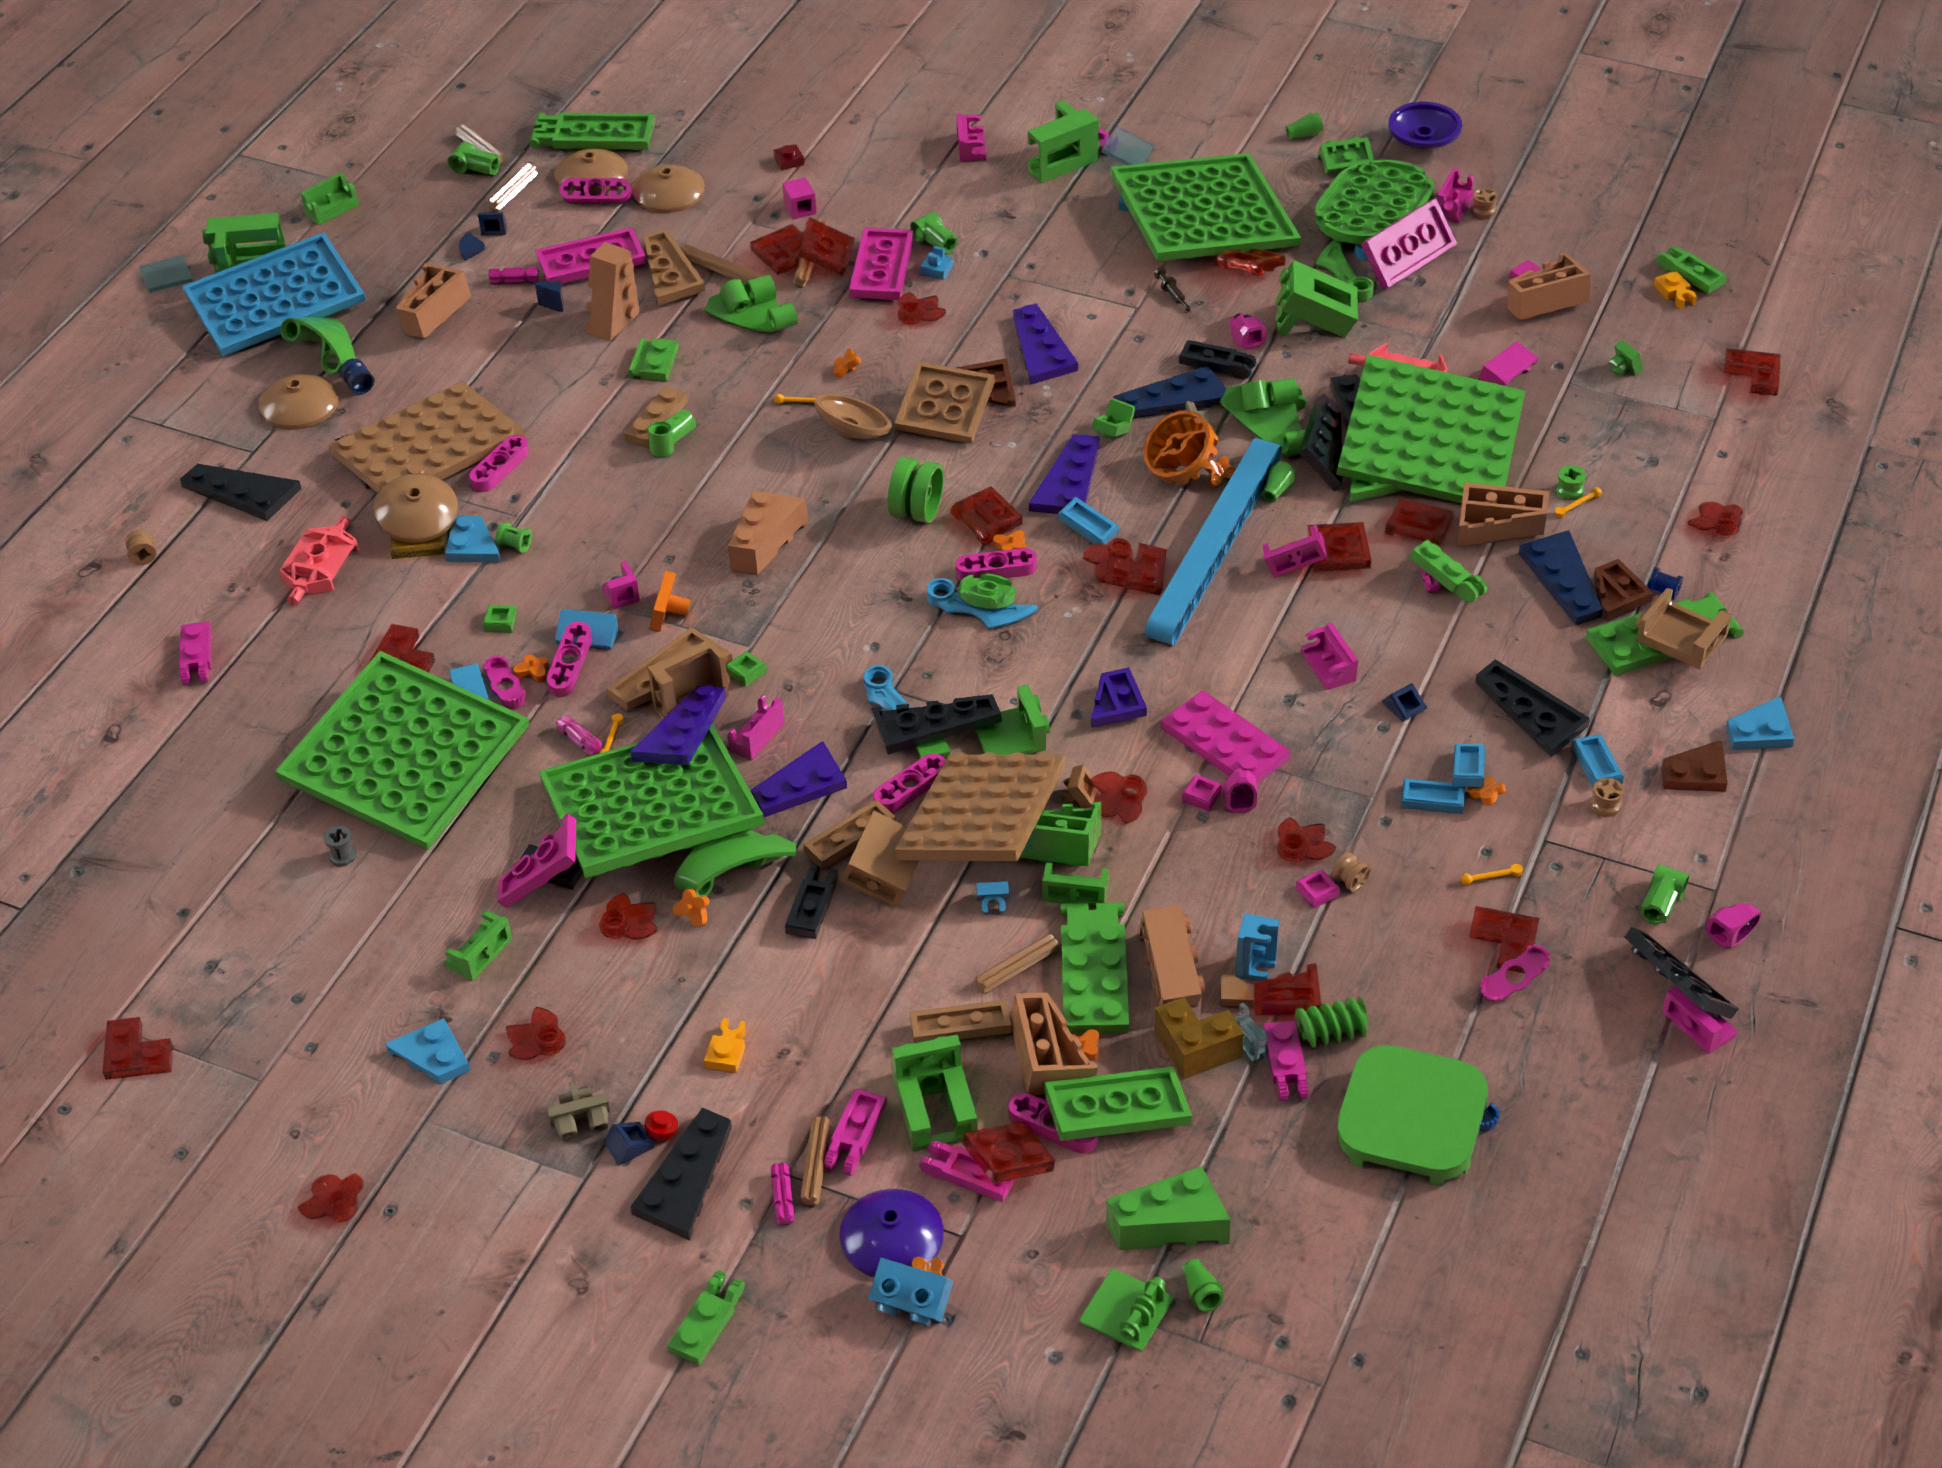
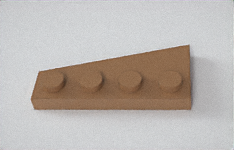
(670, 269)
(635, 686)

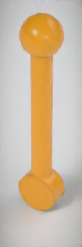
(779, 399)
(1560, 512)
(617, 719)
(1515, 870)

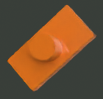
(667, 602)

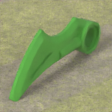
(1334, 261)

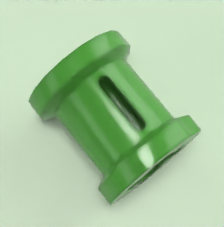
(513, 537)

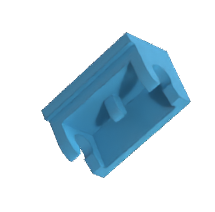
(1256, 946)

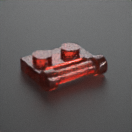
(1253, 261)
(993, 509)
(1419, 521)

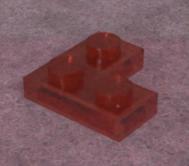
(777, 248)
(1761, 366)
(1143, 575)
(400, 643)
(1509, 929)
(129, 1056)

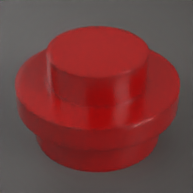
(661, 1125)

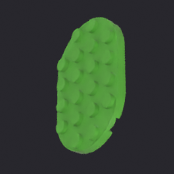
(1370, 199)

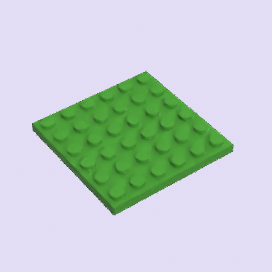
(1204, 206)
(1429, 430)
(402, 749)
(649, 809)

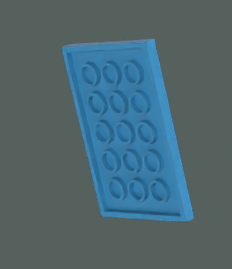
(258, 295)

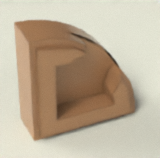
(1235, 992)

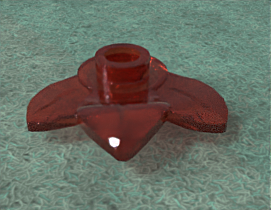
(915, 310)
(1715, 516)
(1100, 553)
(1116, 798)
(1303, 841)
(628, 919)
(537, 1037)
(333, 1198)

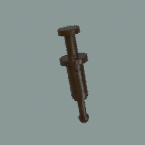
(1169, 285)

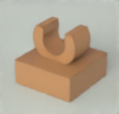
(1079, 787)

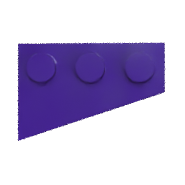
(800, 781)

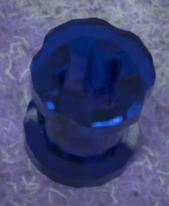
(1660, 581)

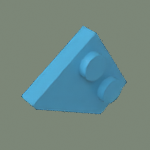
(470, 541)
(1761, 727)
(431, 1051)

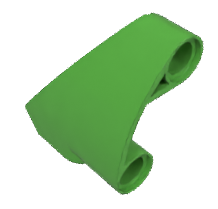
(751, 305)
(328, 331)
(1268, 411)
(720, 855)

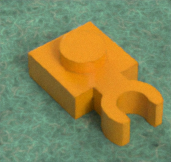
(1675, 286)
(726, 1050)

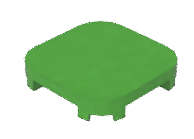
(1412, 1112)

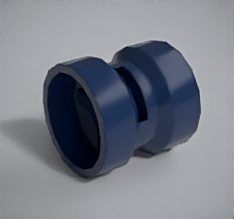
(357, 376)

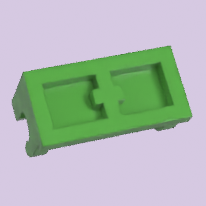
(329, 199)
(1074, 888)
(480, 947)

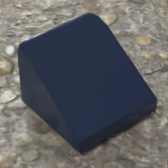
(492, 223)
(550, 295)
(1405, 702)
(628, 1141)

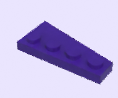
(1041, 345)
(1069, 476)
(682, 730)

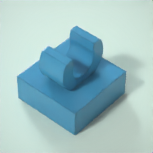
(937, 264)
(992, 892)

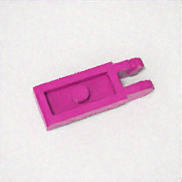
(195, 651)
(1286, 1058)
(855, 1129)
(962, 1171)

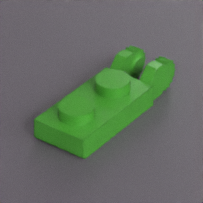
(1692, 269)
(1448, 572)
(706, 1319)

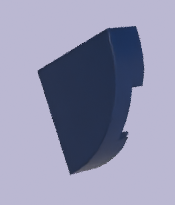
(470, 246)

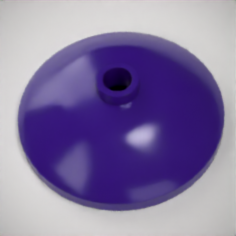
(1425, 125)
(913, 1233)

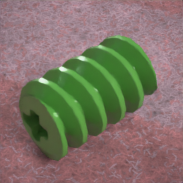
(1332, 1021)

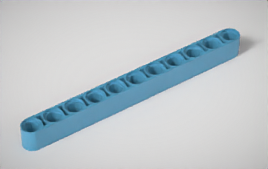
(1212, 543)

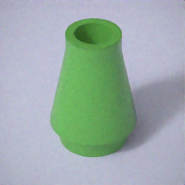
(1305, 127)
(1278, 480)
(1203, 1287)

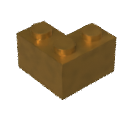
(1197, 1043)

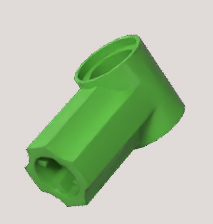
(469, 158)
(932, 230)
(666, 433)
(1664, 890)

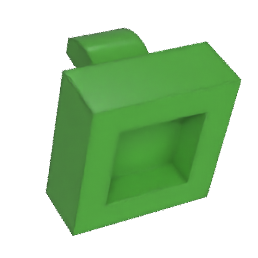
(1626, 359)

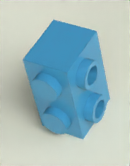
(910, 1291)

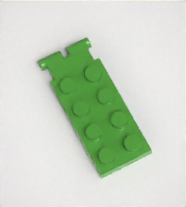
(593, 131)
(1618, 644)
(1094, 968)

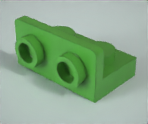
(1345, 153)

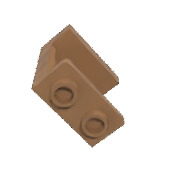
(1681, 631)
(679, 674)
(875, 864)

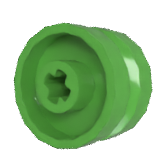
(915, 489)

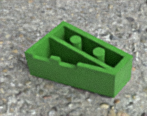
(1065, 835)
(1168, 1212)

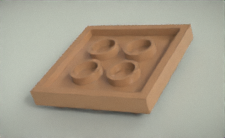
(944, 402)

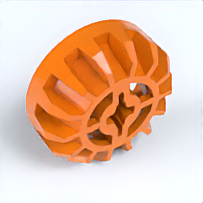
(1178, 441)

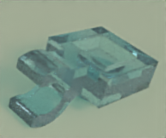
(1254, 1035)

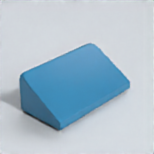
(602, 626)

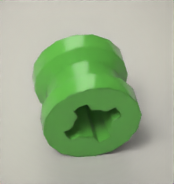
(1571, 482)

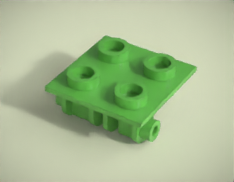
(1127, 1308)

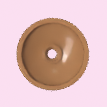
(591, 164)
(668, 188)
(298, 401)
(852, 416)
(416, 517)

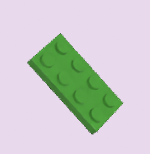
(1117, 1103)

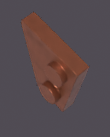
(1003, 389)
(1619, 589)
(1696, 769)

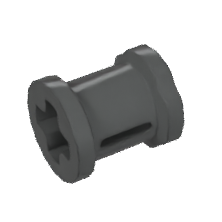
(337, 845)

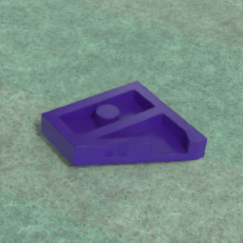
(1117, 699)

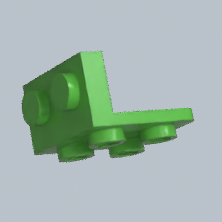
(1021, 728)

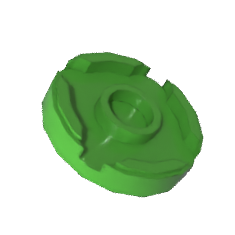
(987, 592)

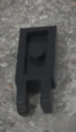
(1218, 359)
(811, 904)

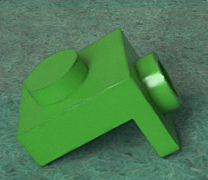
(1116, 420)

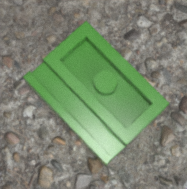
(654, 359)

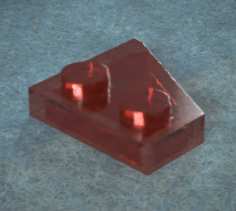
(1287, 993)

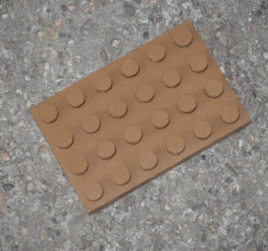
(427, 438)
(981, 807)

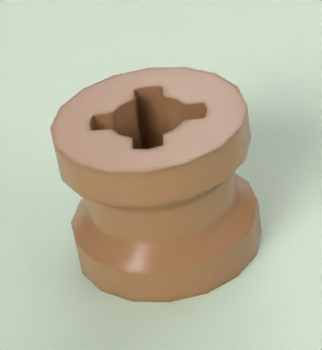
(1484, 203)
(135, 542)
(1607, 797)
(1351, 872)

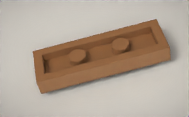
(661, 408)
(843, 836)
(965, 1020)

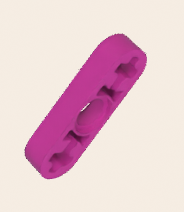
(578, 198)
(486, 475)
(1016, 569)
(573, 669)
(914, 772)
(1040, 1109)

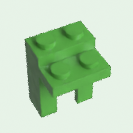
(1064, 143)
(225, 232)
(1315, 299)
(928, 1070)

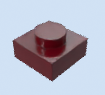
(788, 157)

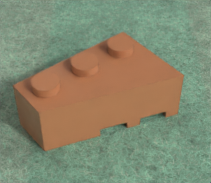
(1549, 288)
(613, 291)
(432, 299)
(1500, 513)
(764, 528)
(1171, 955)
(1045, 1044)

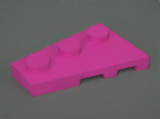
(551, 857)

